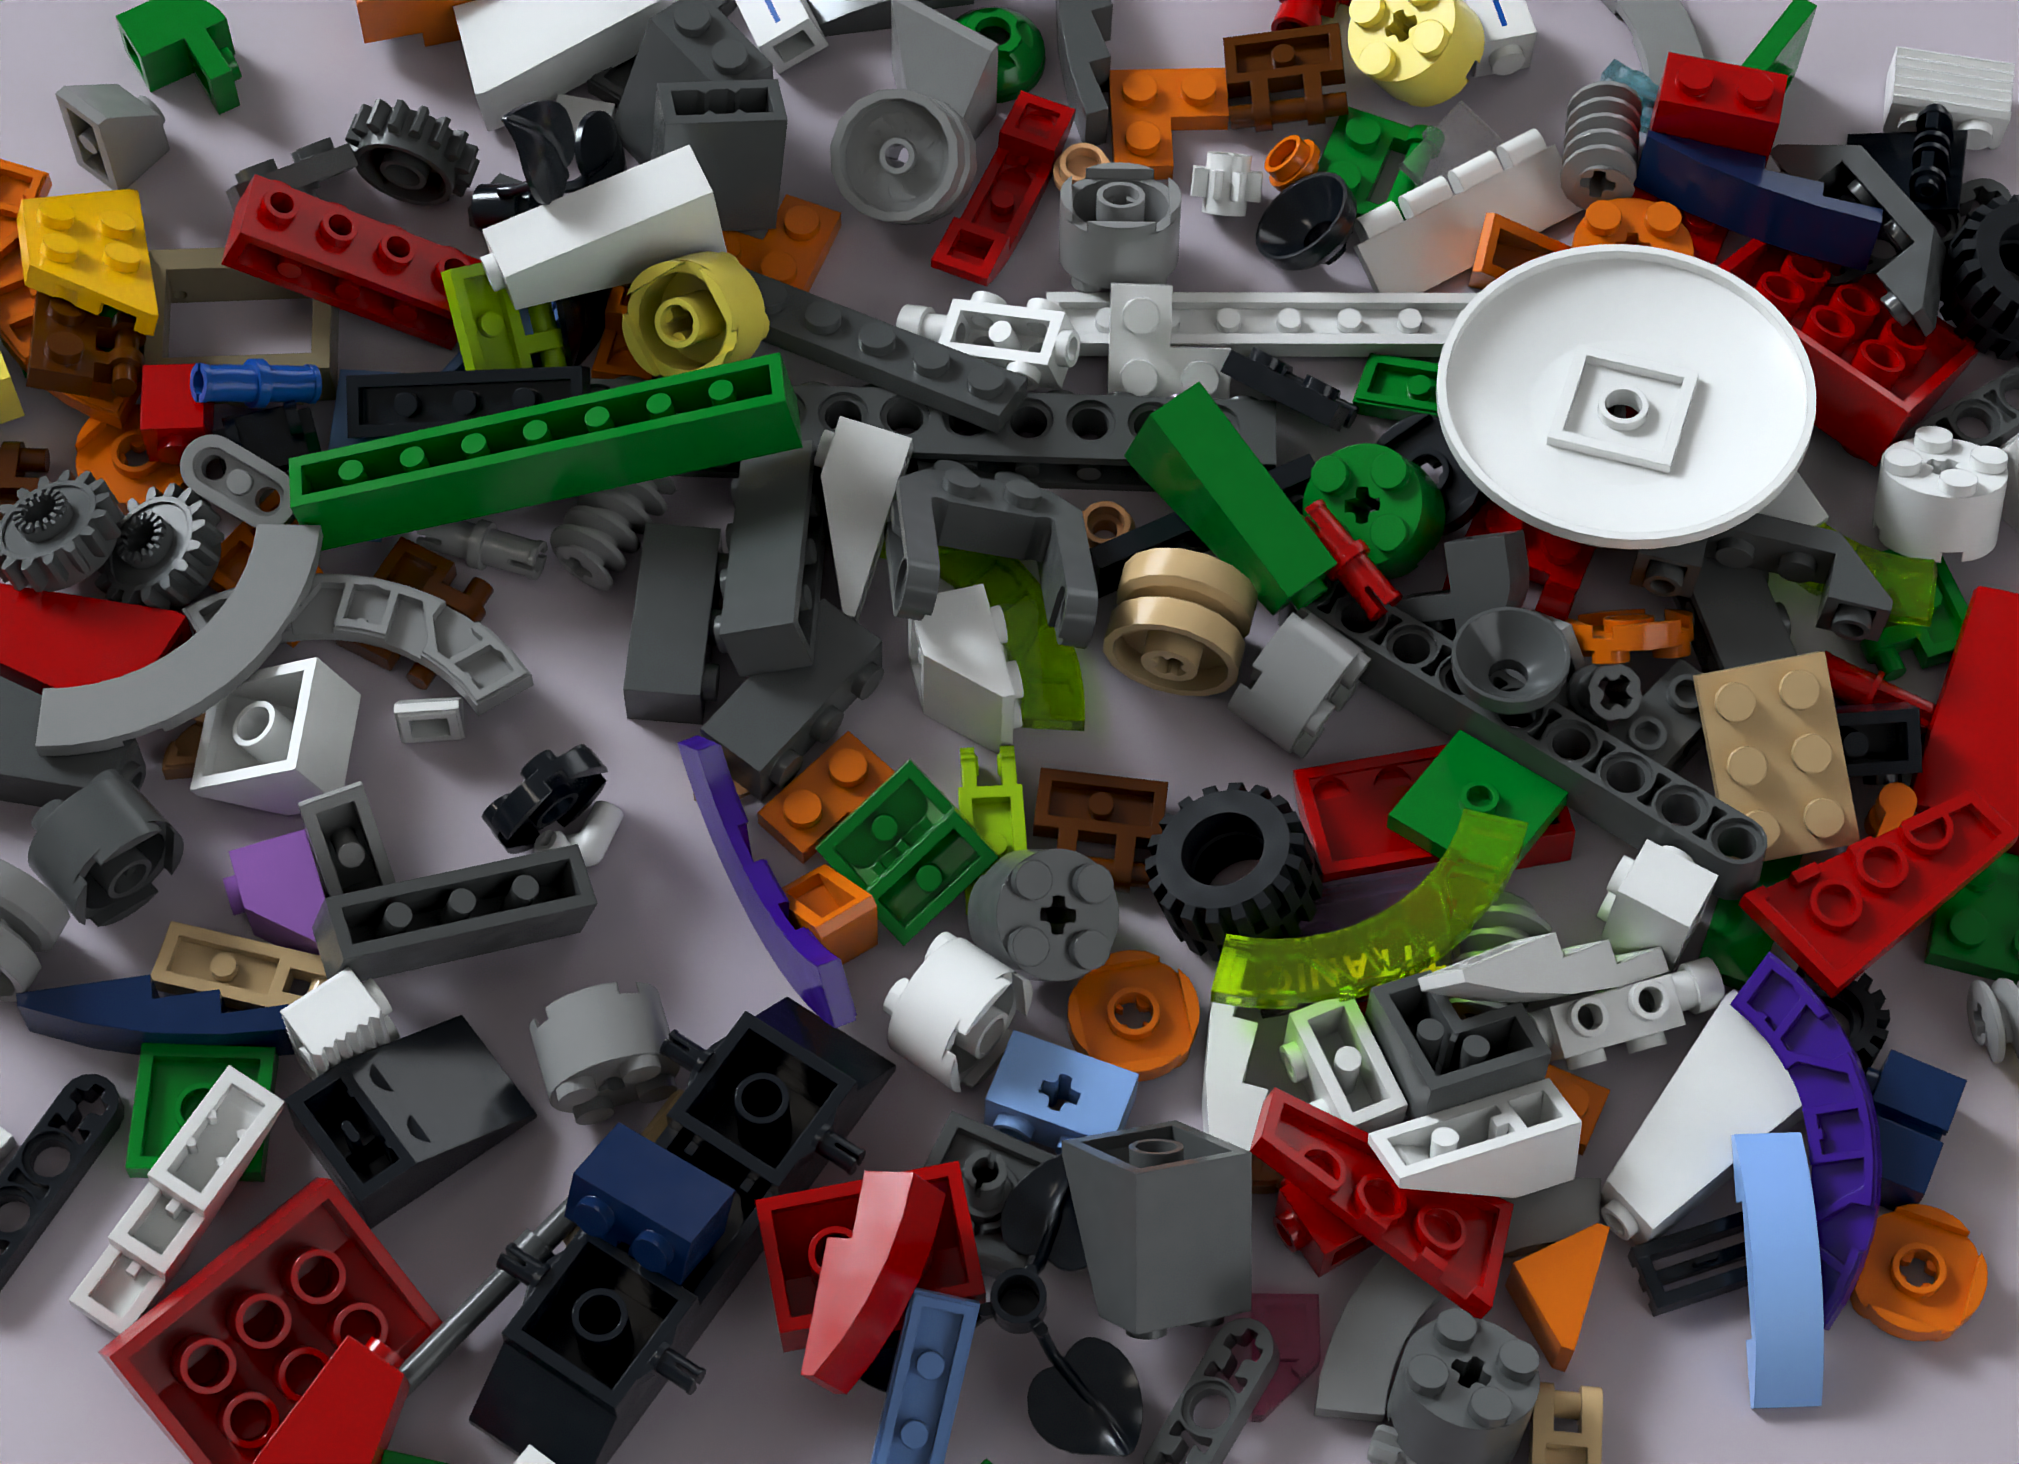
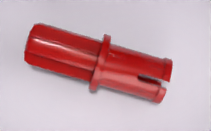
(1861, 686)

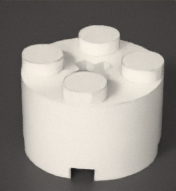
(1940, 496)
(956, 1012)

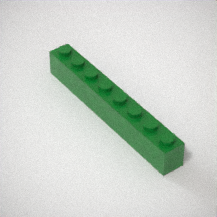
(547, 452)

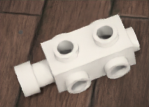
(1025, 340)
(1628, 1014)

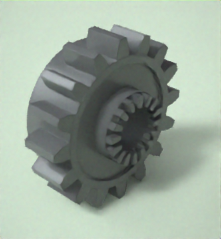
(411, 153)
(58, 532)
(163, 550)

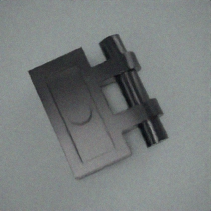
(1303, 395)

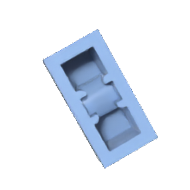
(1040, 1073)

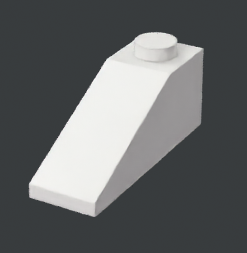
(858, 490)
(1486, 1146)

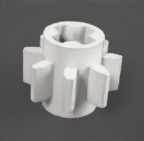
(1226, 183)

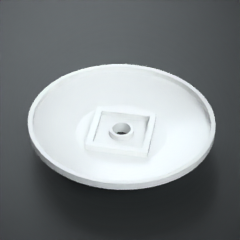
(1599, 326)

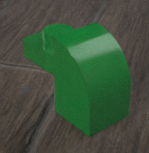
(180, 40)

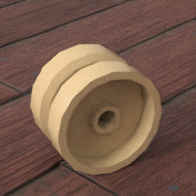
(1180, 622)

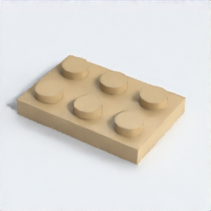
(1779, 752)

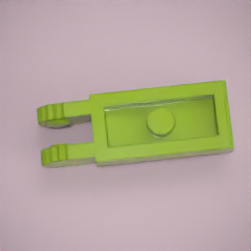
(995, 809)

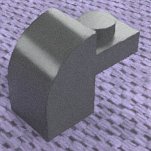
(1482, 575)

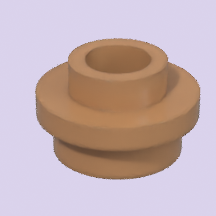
(1108, 517)

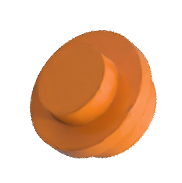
(1291, 161)

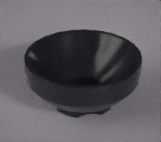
(1308, 223)

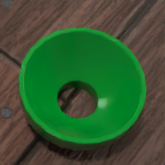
(1020, 58)

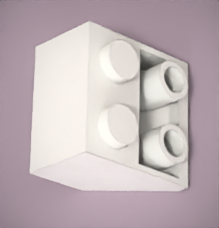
(964, 669)

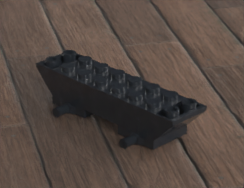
(607, 1332)

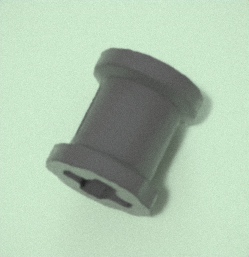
(1585, 695)

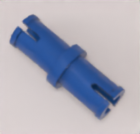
(255, 383)

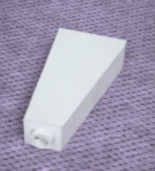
(545, 46)
(605, 232)
(1685, 1144)

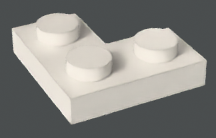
(1142, 352)

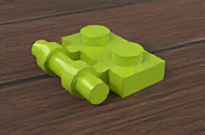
(492, 329)

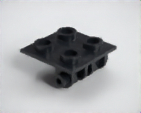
(1922, 163)

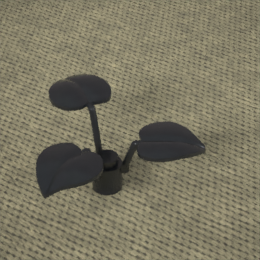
(545, 150)
(1092, 1394)

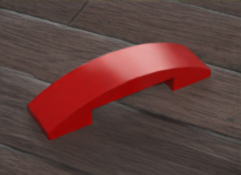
(1008, 192)

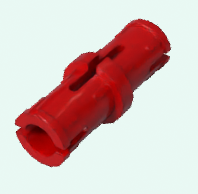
(1353, 565)

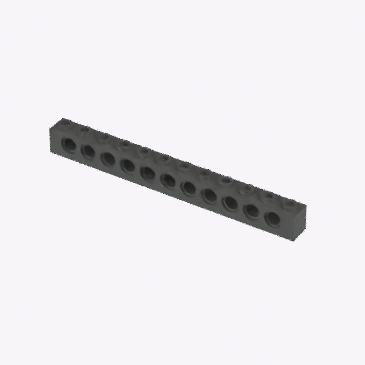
(1052, 459)

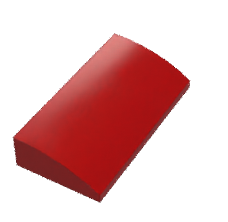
(1977, 713)
(1348, 810)

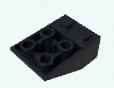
(407, 1116)

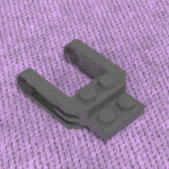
(991, 516)

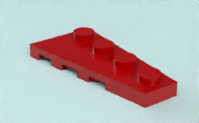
(1867, 899)
(1439, 1236)

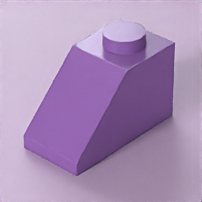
(277, 890)

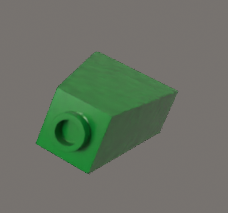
(1230, 499)

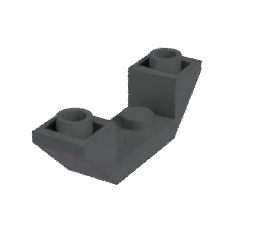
(1916, 274)
(1851, 597)

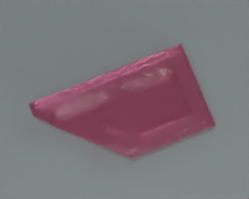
(1296, 1330)

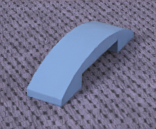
(1782, 1270)

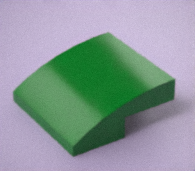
(908, 850)

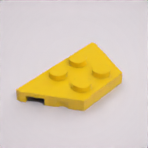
(90, 252)

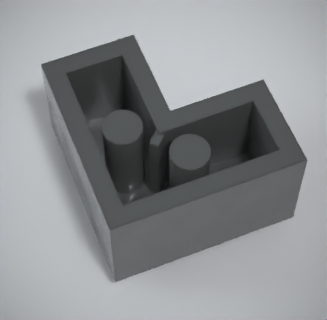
(1450, 1059)

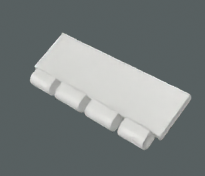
(1445, 228)

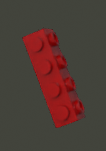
(343, 259)

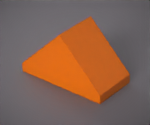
(1507, 246)
(834, 911)
(1555, 1290)

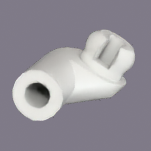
(592, 838)

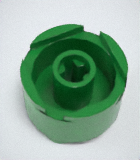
(1409, 510)

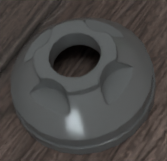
(1513, 641)

